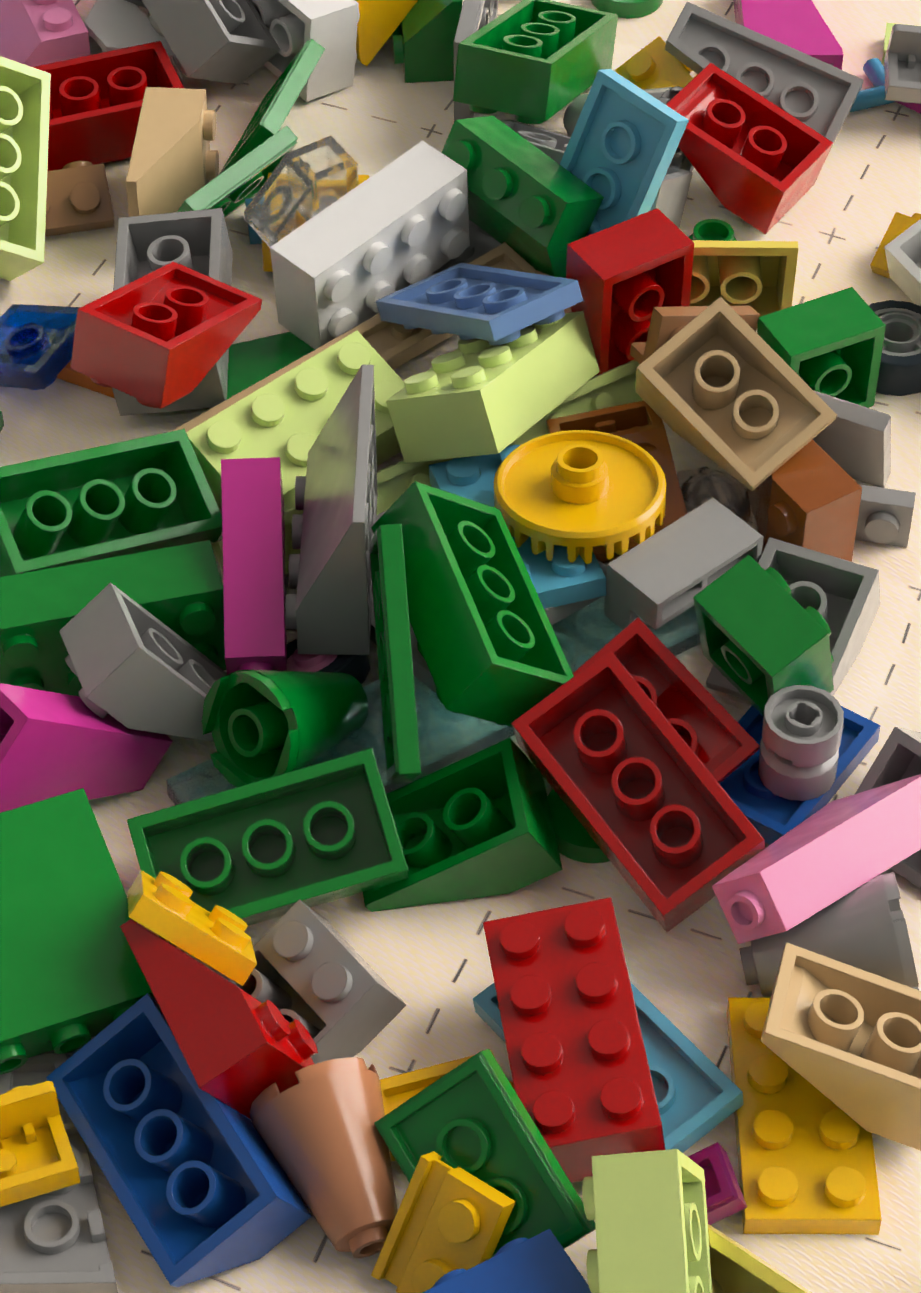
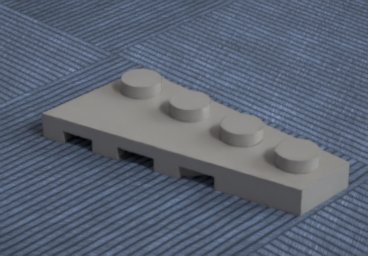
(787, 77)

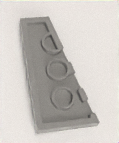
(59, 1236)

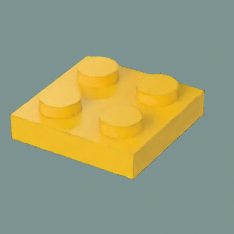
(211, 937)

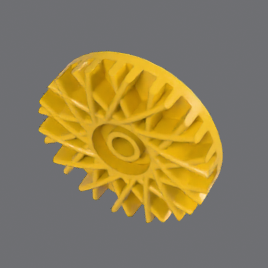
(580, 493)

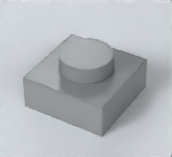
(885, 516)

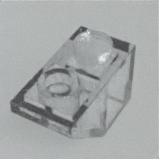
(301, 188)

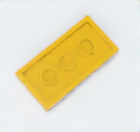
(797, 1152)

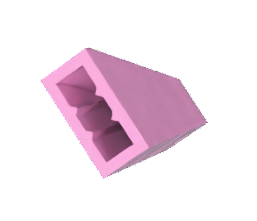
(822, 860)

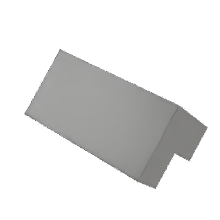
(677, 563)

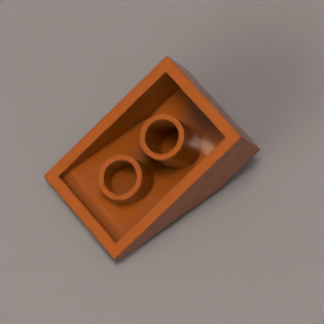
(809, 504)

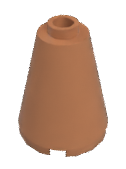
(333, 1151)

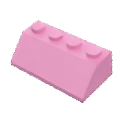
(41, 31)

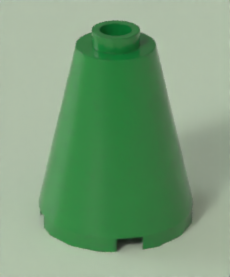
(279, 720)

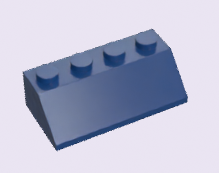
(174, 1154)

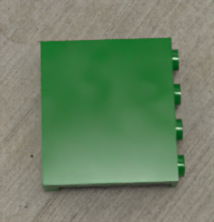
(60, 931)

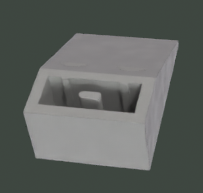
(321, 983)

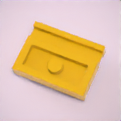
(441, 1226)

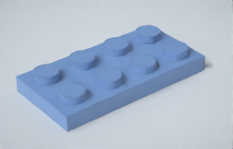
(480, 302)

